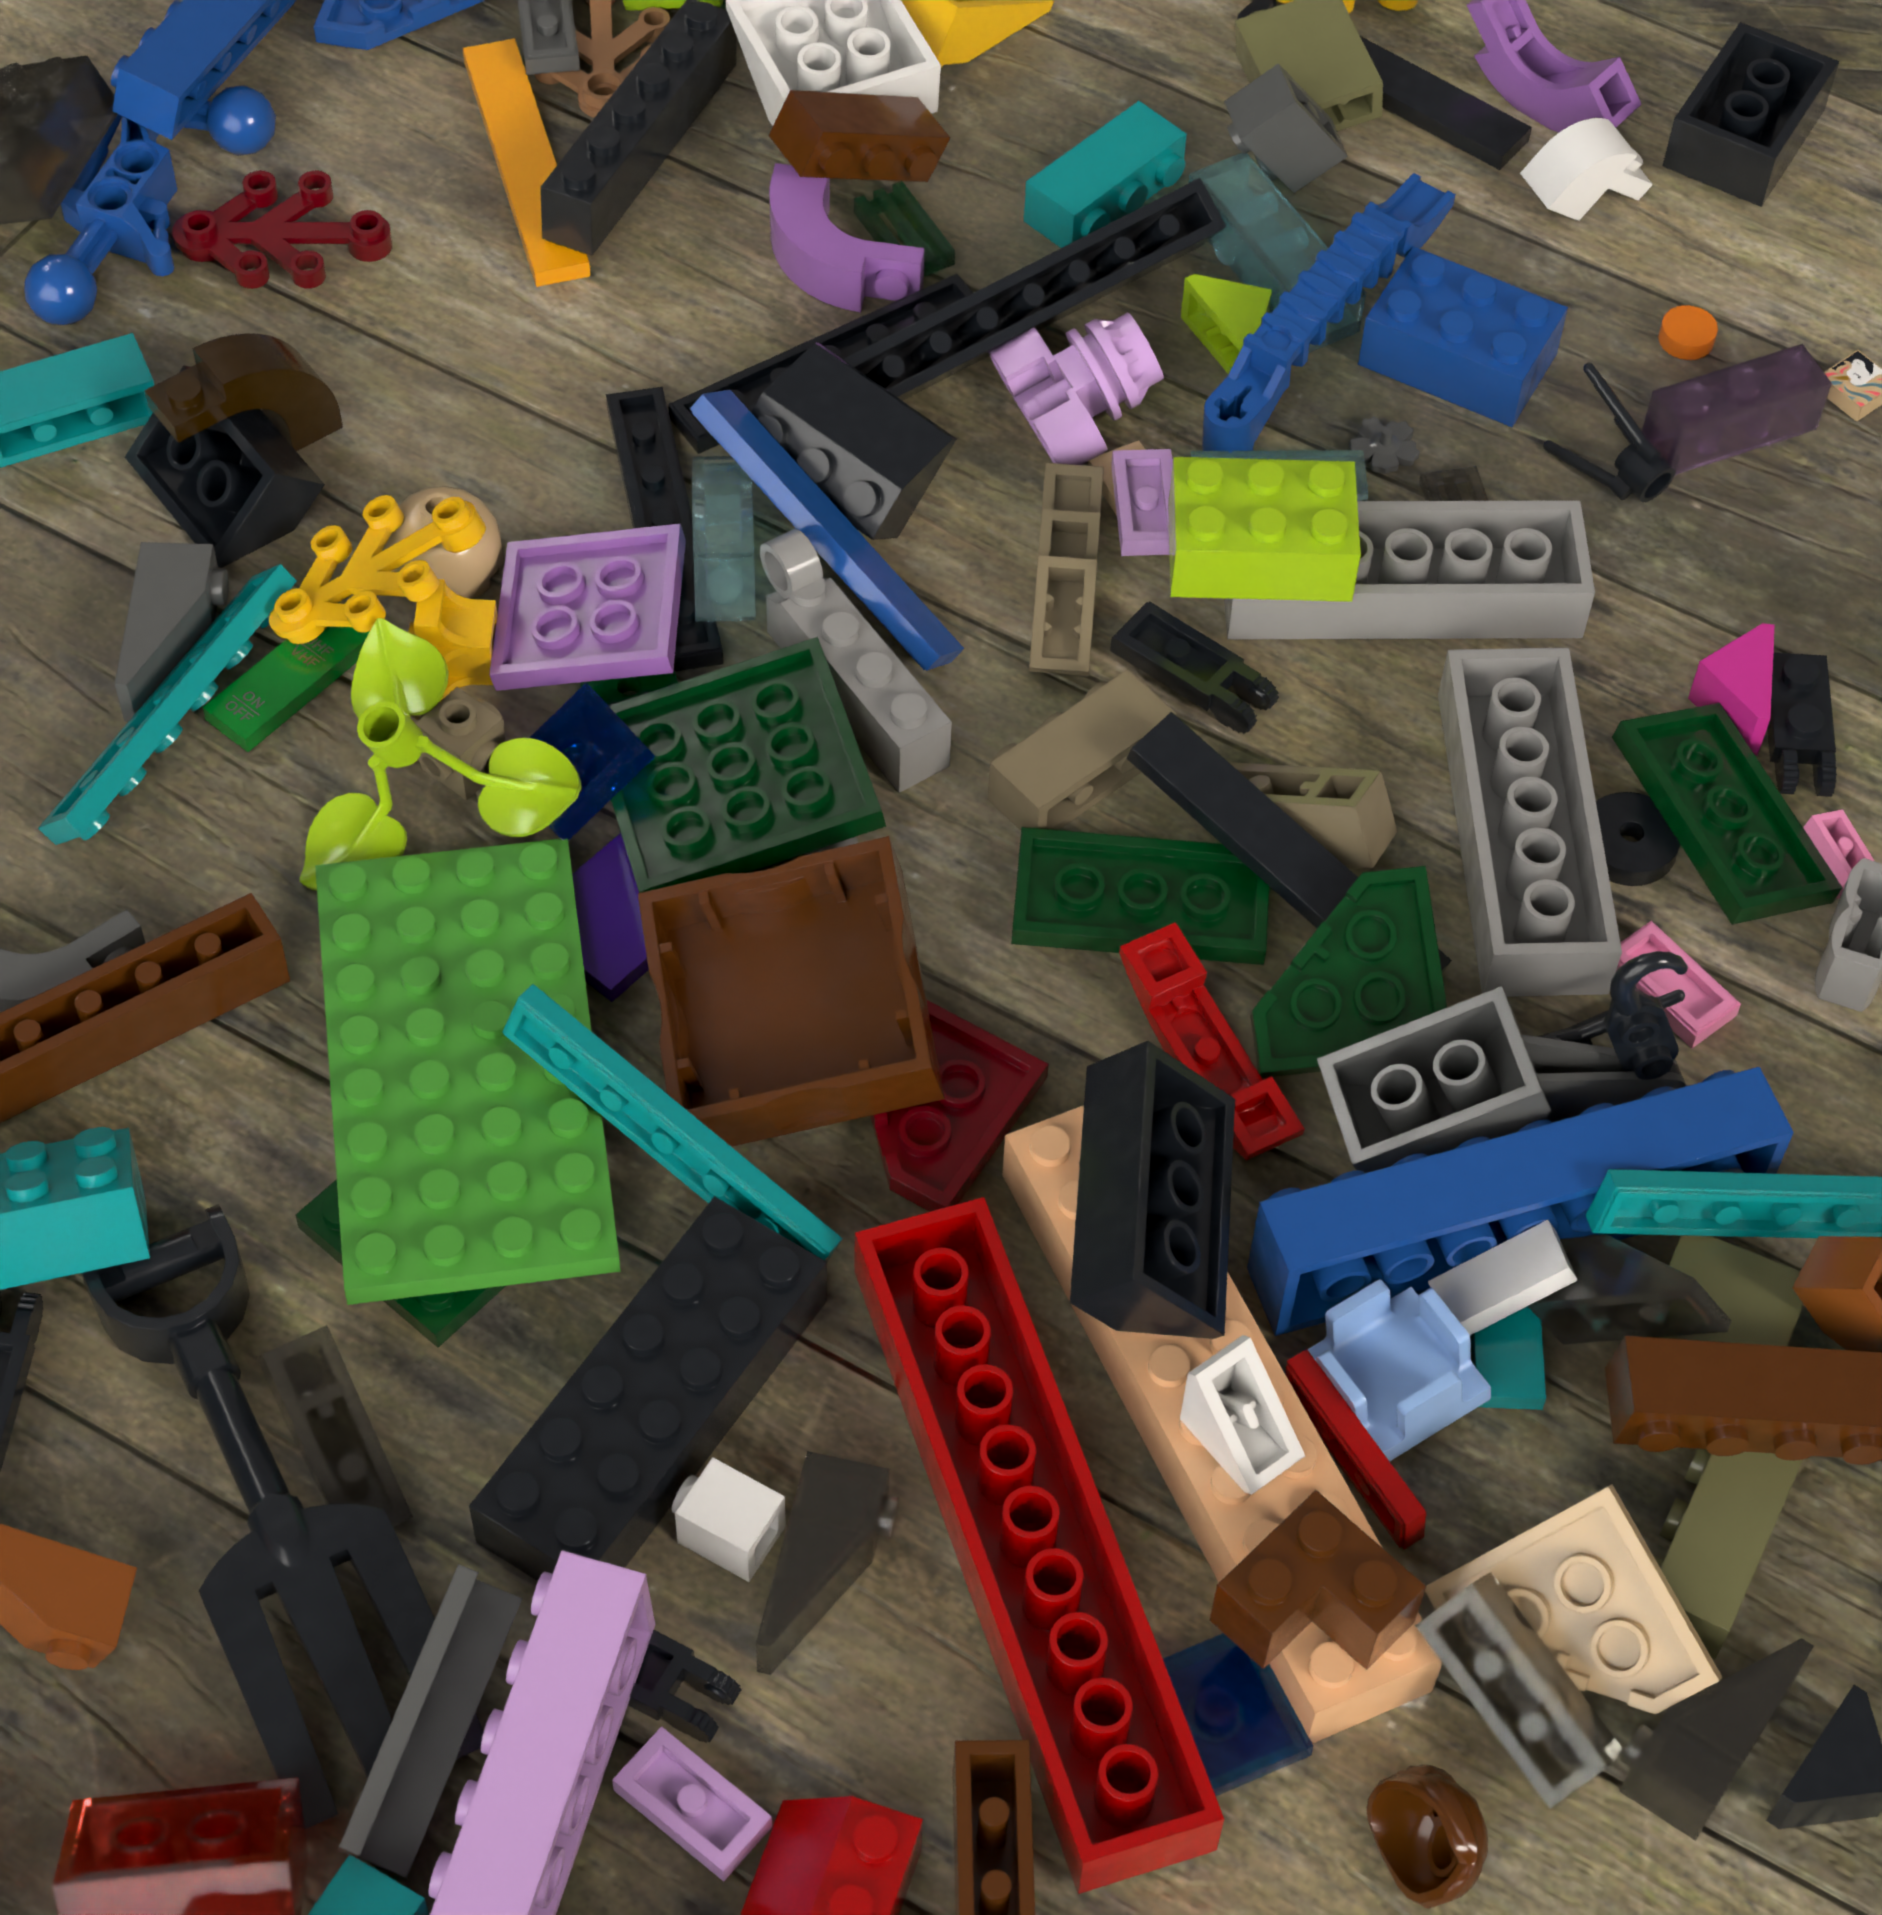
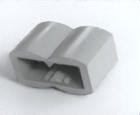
(1853, 955)

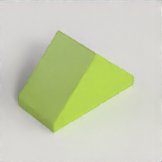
(1223, 314)

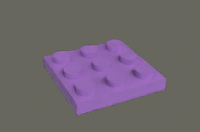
(588, 607)

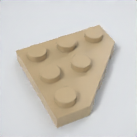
(1597, 1604)

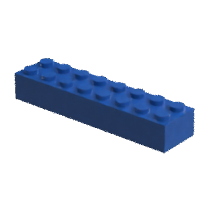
(1456, 1204)

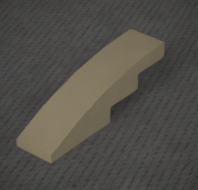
(1066, 569)

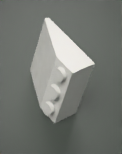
(834, 49)

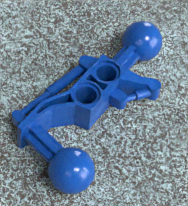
(130, 196)

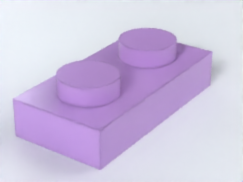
(1142, 500)
(692, 1803)

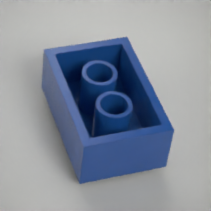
(1462, 336)

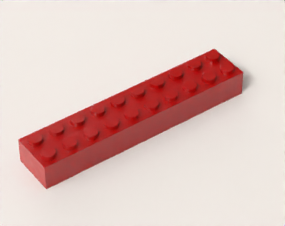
(1036, 1548)

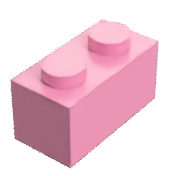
(1837, 843)

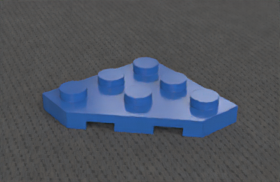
(375, 22)

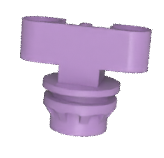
(1073, 386)

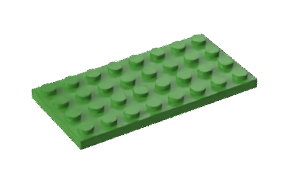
(447, 1136)

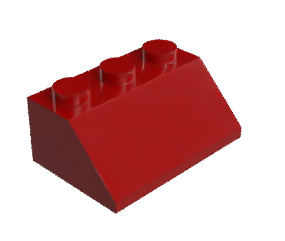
(836, 1859)

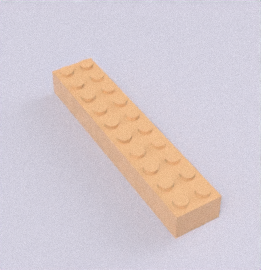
(1150, 1376)

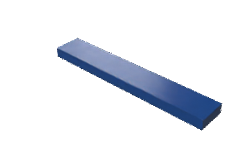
(826, 529)

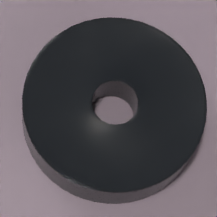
(1655, 847)

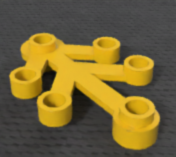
(307, 610)

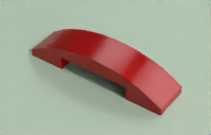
(1194, 1032)

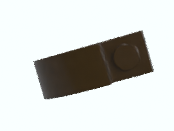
(244, 375)

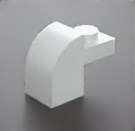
(1582, 165)

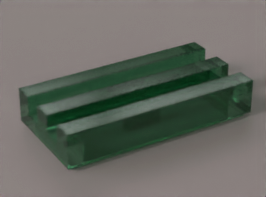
(912, 225)

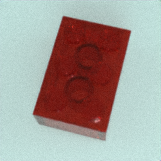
(186, 1852)

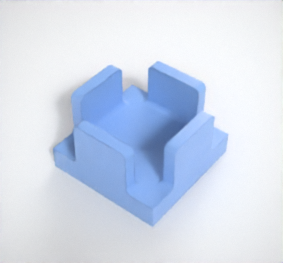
(1400, 1364)

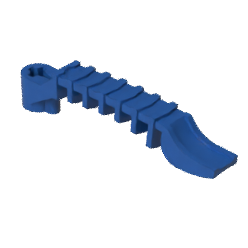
(1354, 260)

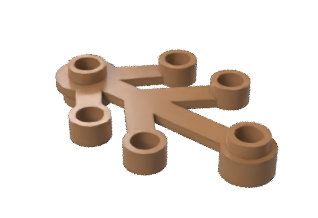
(604, 52)

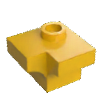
(461, 632)

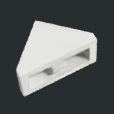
(1239, 1416)

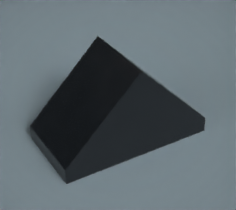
(1840, 1772)

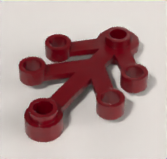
(211, 234)

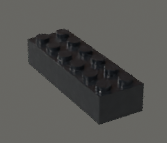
(652, 1396)

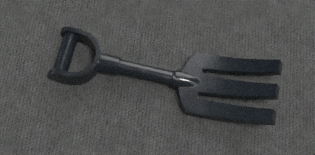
(288, 1546)

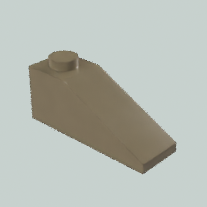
(1336, 806)

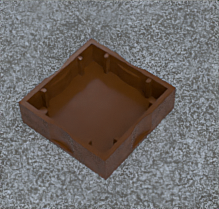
(791, 994)

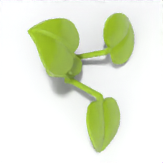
(405, 677)

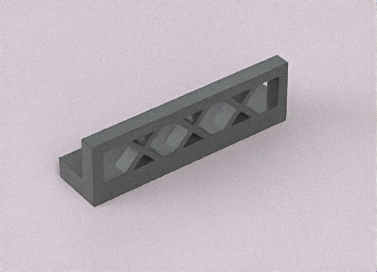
(430, 1724)

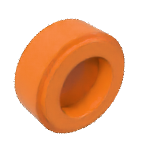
(1688, 332)

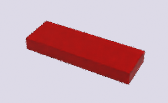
(1357, 1452)

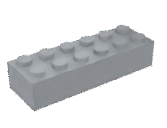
(1447, 576)
(1528, 823)

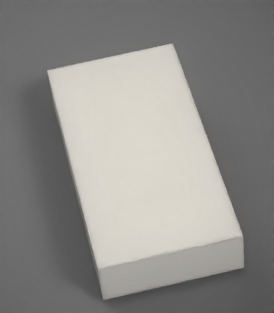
(1505, 1278)

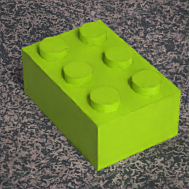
(1263, 529)

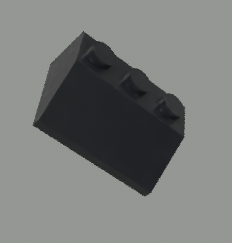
(854, 440)
(227, 483)

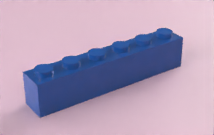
(189, 59)

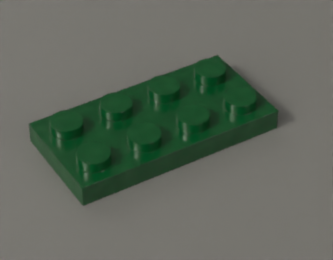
(1726, 813)
(1118, 888)

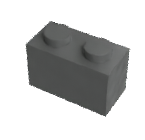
(1284, 129)

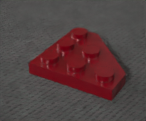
(943, 1145)

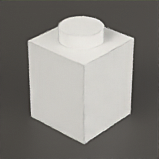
(728, 1518)

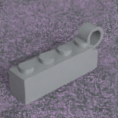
(882, 699)

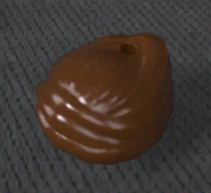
(1428, 1834)

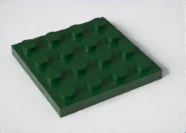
(743, 770)

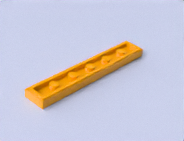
(520, 153)

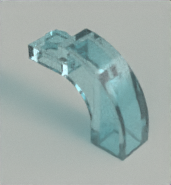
(722, 540)

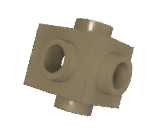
(465, 730)

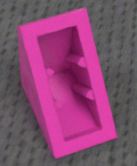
(1741, 682)

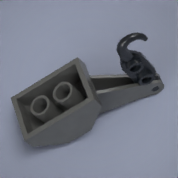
(1478, 1076)

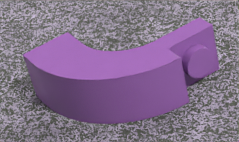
(1543, 79)
(824, 258)

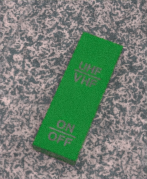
(282, 685)

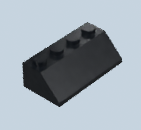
(1153, 1197)

